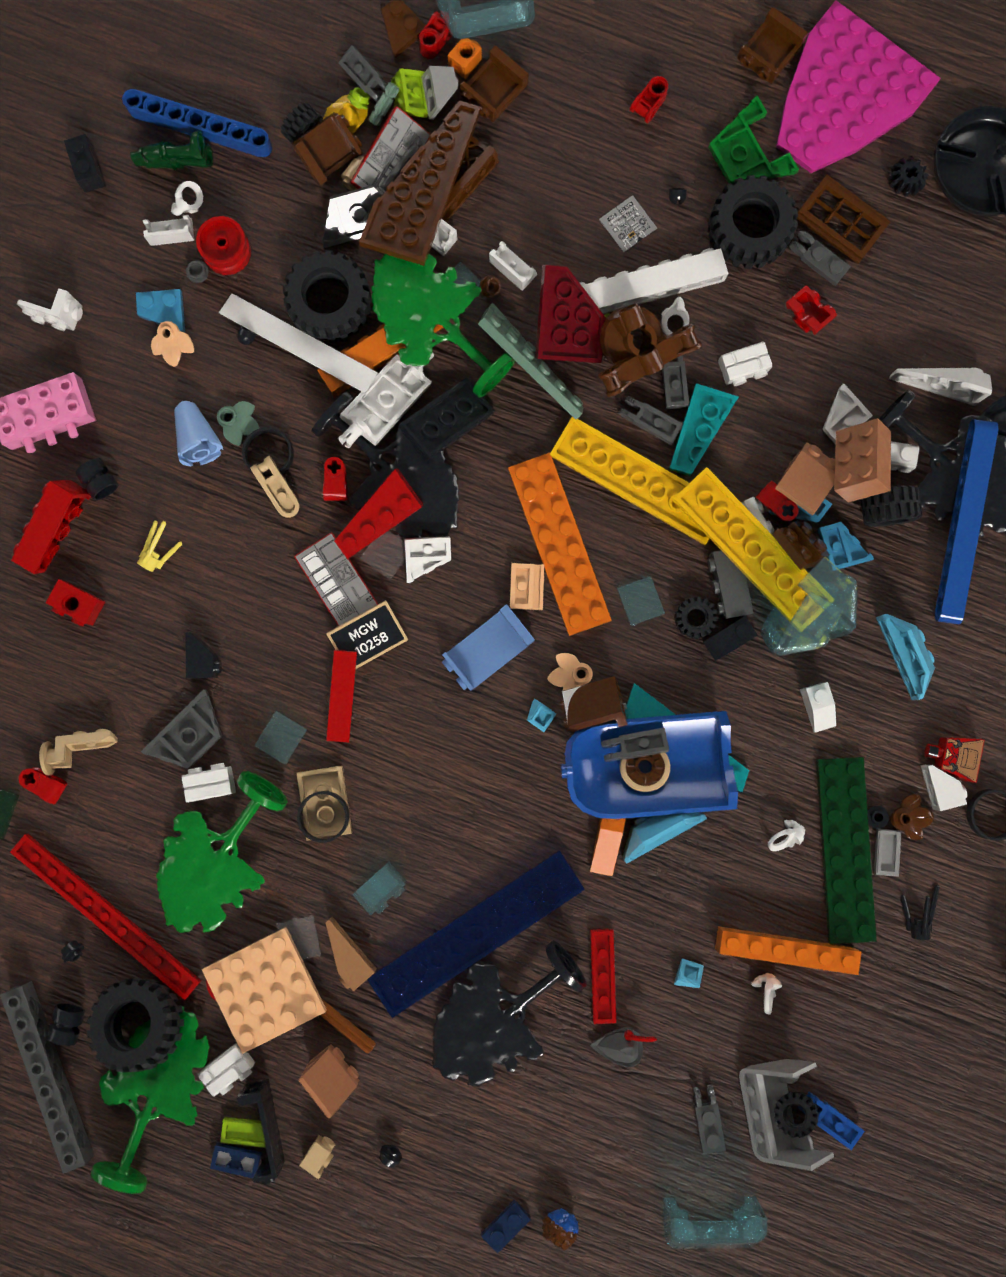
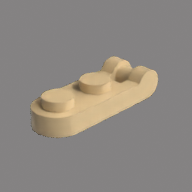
(276, 488)

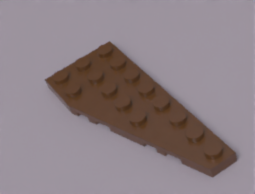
(412, 207)

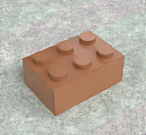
(863, 460)

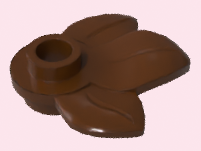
(914, 817)

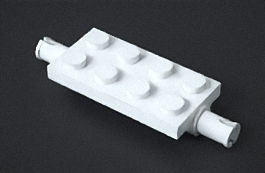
(384, 402)

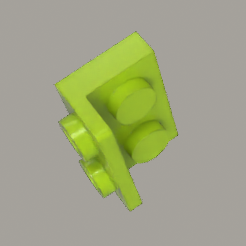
(411, 92)

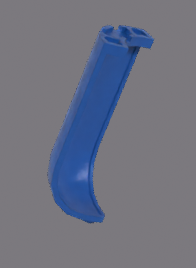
(698, 768)

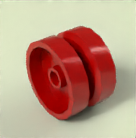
(223, 245)

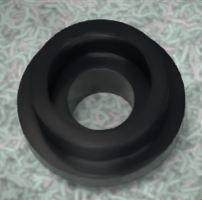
(872, 811)
(72, 951)
(390, 1155)

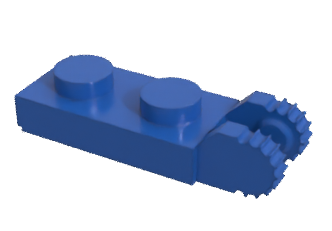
(836, 1123)

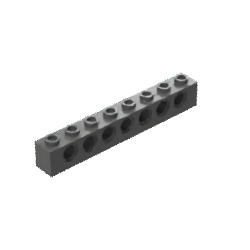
(47, 1077)

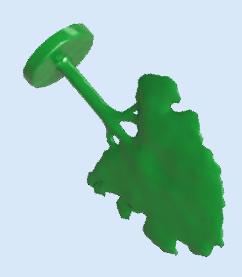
(415, 300)
(198, 879)
(165, 1088)

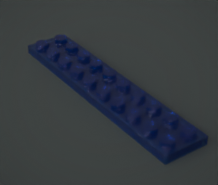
(475, 934)

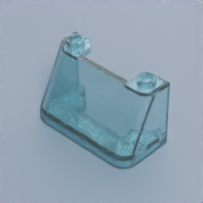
(745, 1230)

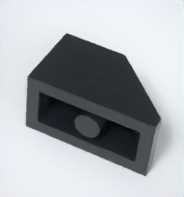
(730, 638)
(200, 659)

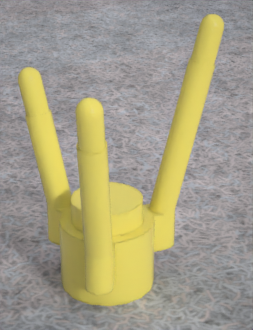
(148, 557)

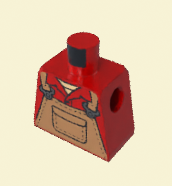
(957, 757)

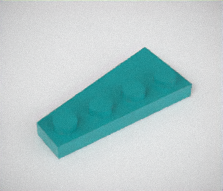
(702, 421)

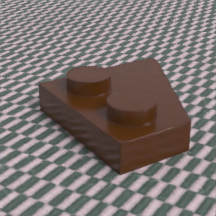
(401, 25)

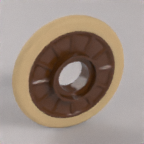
(646, 781)

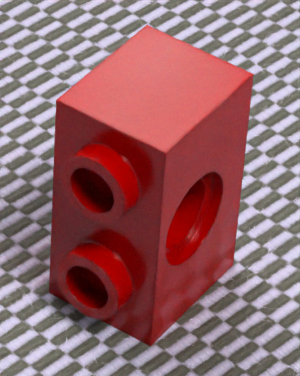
(88, 605)

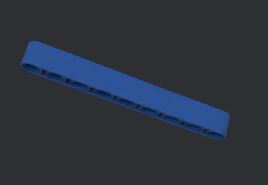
(966, 521)

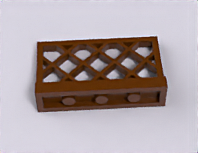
(472, 177)

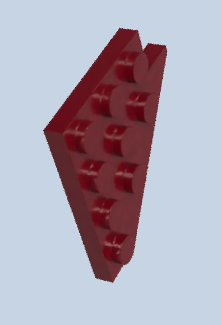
(567, 319)

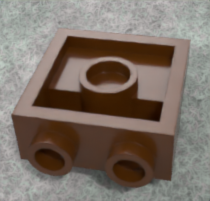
(801, 544)

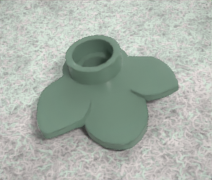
(241, 421)

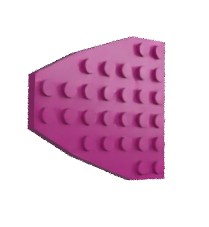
(848, 90)

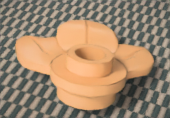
(171, 346)
(566, 673)

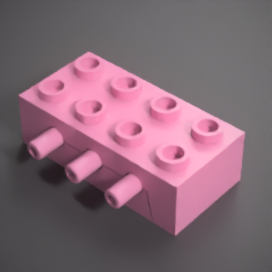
(44, 412)

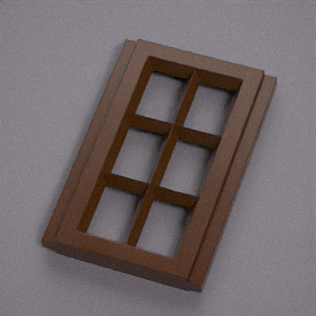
(853, 202)

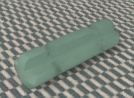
(384, 103)

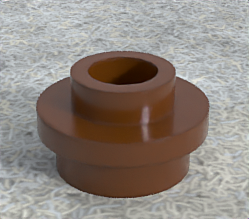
(490, 286)

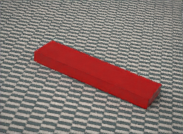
(341, 696)
(603, 976)

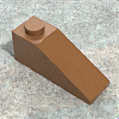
(350, 960)

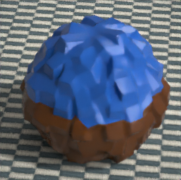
(560, 1228)

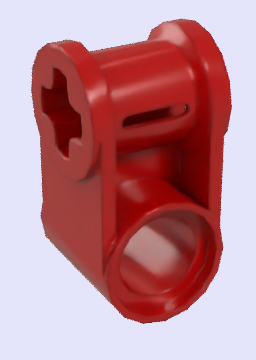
(436, 33)
(648, 101)
(334, 484)
(775, 500)
(45, 787)

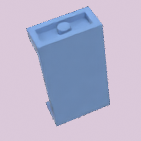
(487, 648)

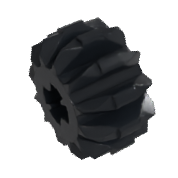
(914, 171)

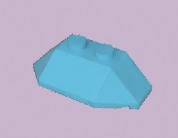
(909, 653)
(655, 830)

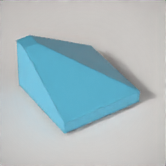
(540, 715)
(689, 974)

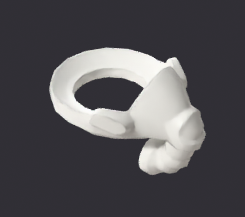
(180, 205)
(676, 308)
(795, 835)
(771, 985)

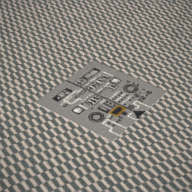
(628, 223)

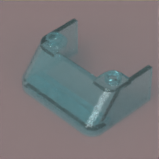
(486, 17)
(835, 587)
(807, 629)

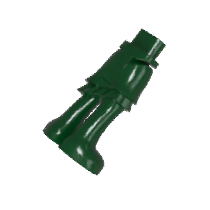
(173, 157)

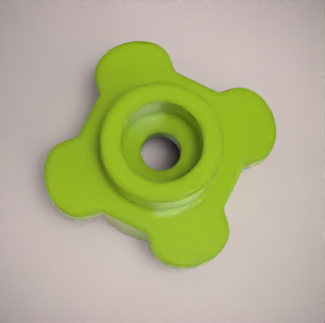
(359, 98)

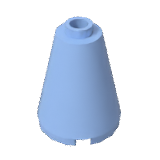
(194, 436)

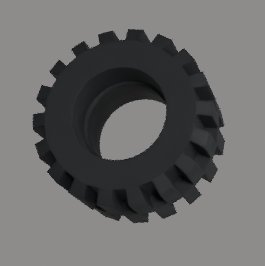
(892, 507)

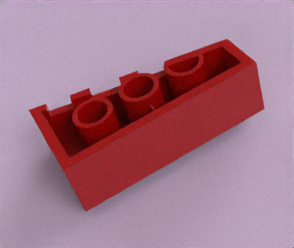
(384, 510)
(49, 524)

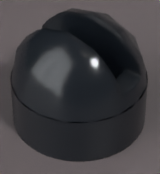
(677, 194)
(245, 336)

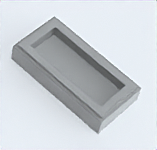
(887, 852)

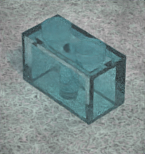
(380, 888)

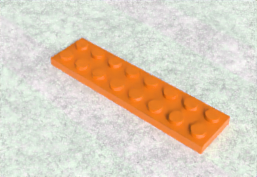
(559, 544)

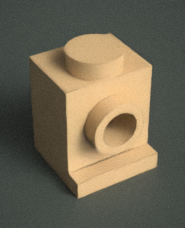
(318, 1156)

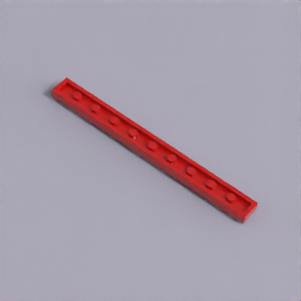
(105, 916)

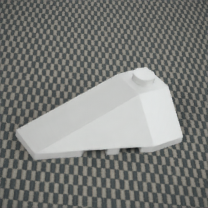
(960, 384)

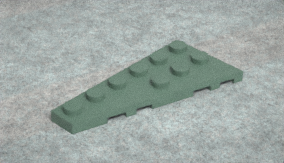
(524, 354)

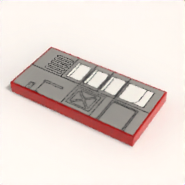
(388, 147)
(335, 580)

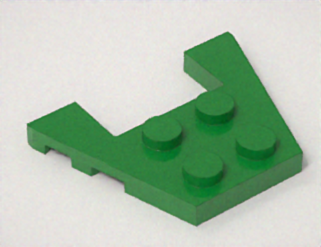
(741, 155)

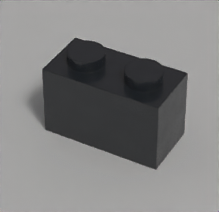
(84, 163)

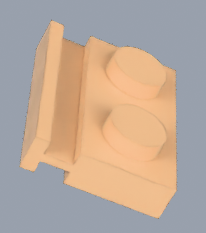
(526, 586)

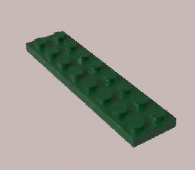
(846, 850)

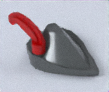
(622, 1046)

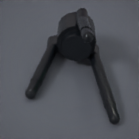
(921, 927)

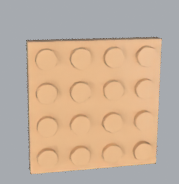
(264, 990)

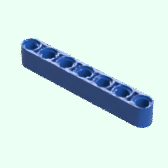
(191, 115)

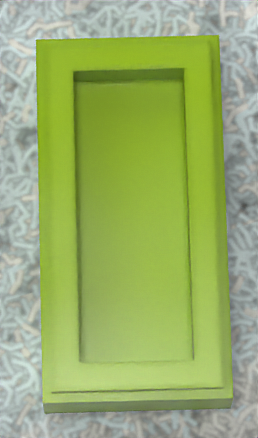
(242, 1132)

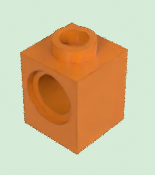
(463, 65)

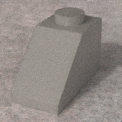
(438, 86)

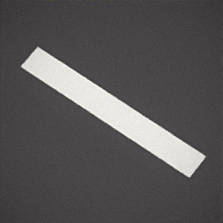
(298, 343)

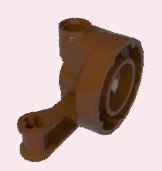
(654, 352)

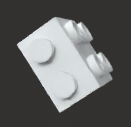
(62, 315)

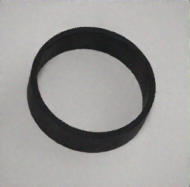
(254, 434)
(970, 814)
(306, 833)

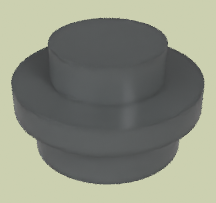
(197, 271)

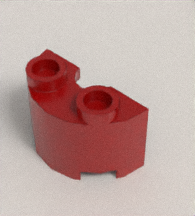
(809, 311)

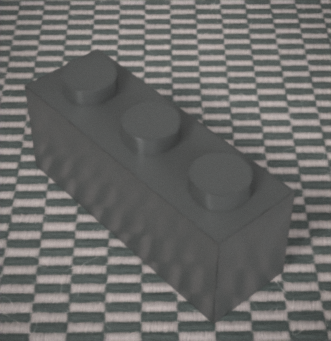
(730, 586)

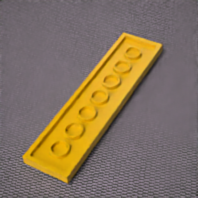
(625, 474)
(743, 541)

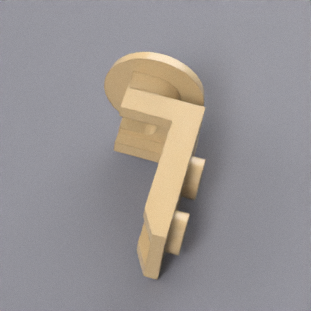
(64, 745)

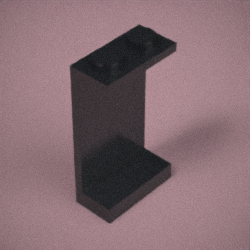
(261, 1093)

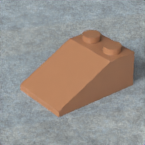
(808, 478)
(329, 1079)

